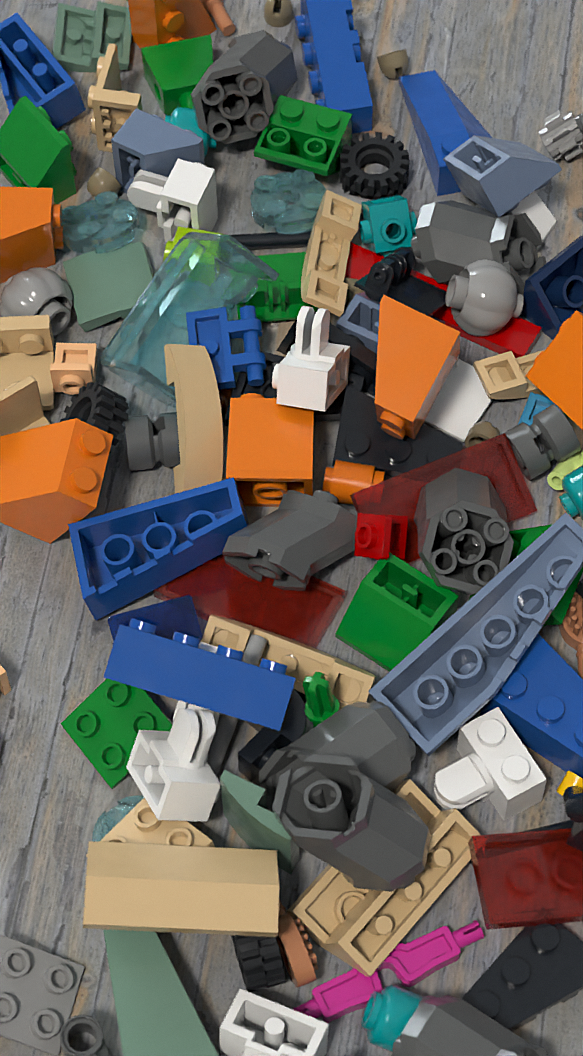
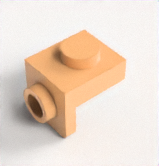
(73, 366)

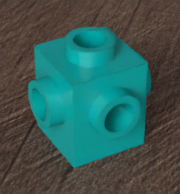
(378, 216)

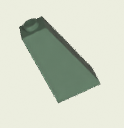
(150, 999)

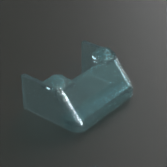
(196, 276)

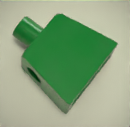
(176, 69)

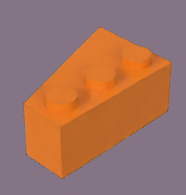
(168, 21)

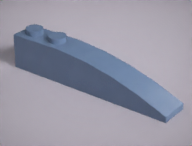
(482, 641)

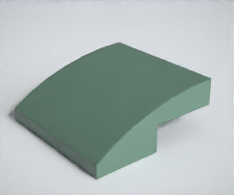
(85, 34)
(107, 283)
(248, 815)

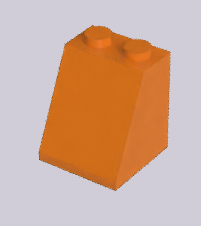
(28, 229)
(411, 366)
(560, 369)
(269, 449)
(51, 476)

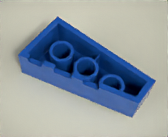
(335, 59)
(153, 543)
(199, 676)
(545, 706)

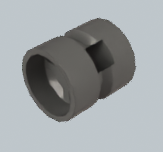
(554, 435)
(152, 441)

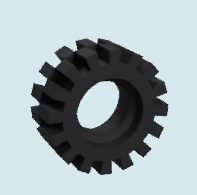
(374, 152)
(99, 408)
(259, 961)

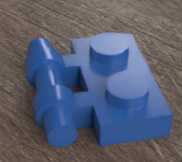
(215, 331)

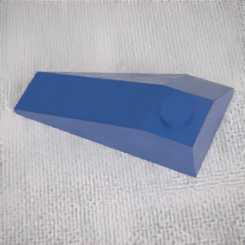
(439, 123)

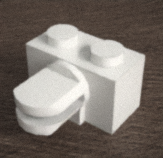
(181, 199)
(313, 368)
(174, 768)
(491, 768)
(270, 1029)

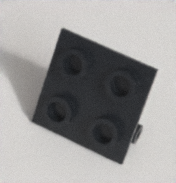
(394, 279)

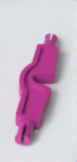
(408, 961)

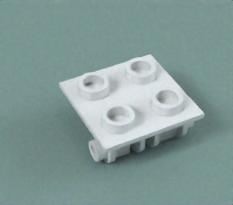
(459, 402)

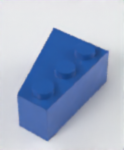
(34, 72)

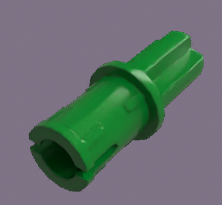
(319, 698)

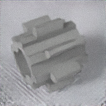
(562, 135)

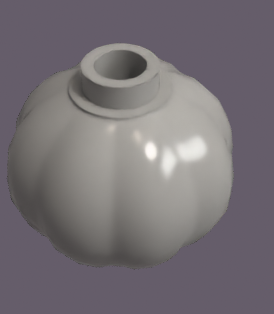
(38, 293)
(483, 298)

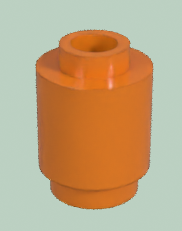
(350, 478)

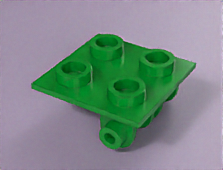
(279, 298)
(109, 723)

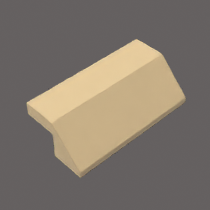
(181, 889)
(369, 924)

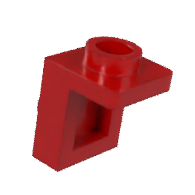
(380, 534)

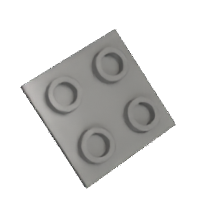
(35, 994)

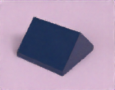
(555, 290)

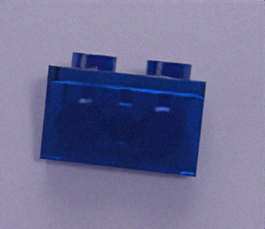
(168, 616)

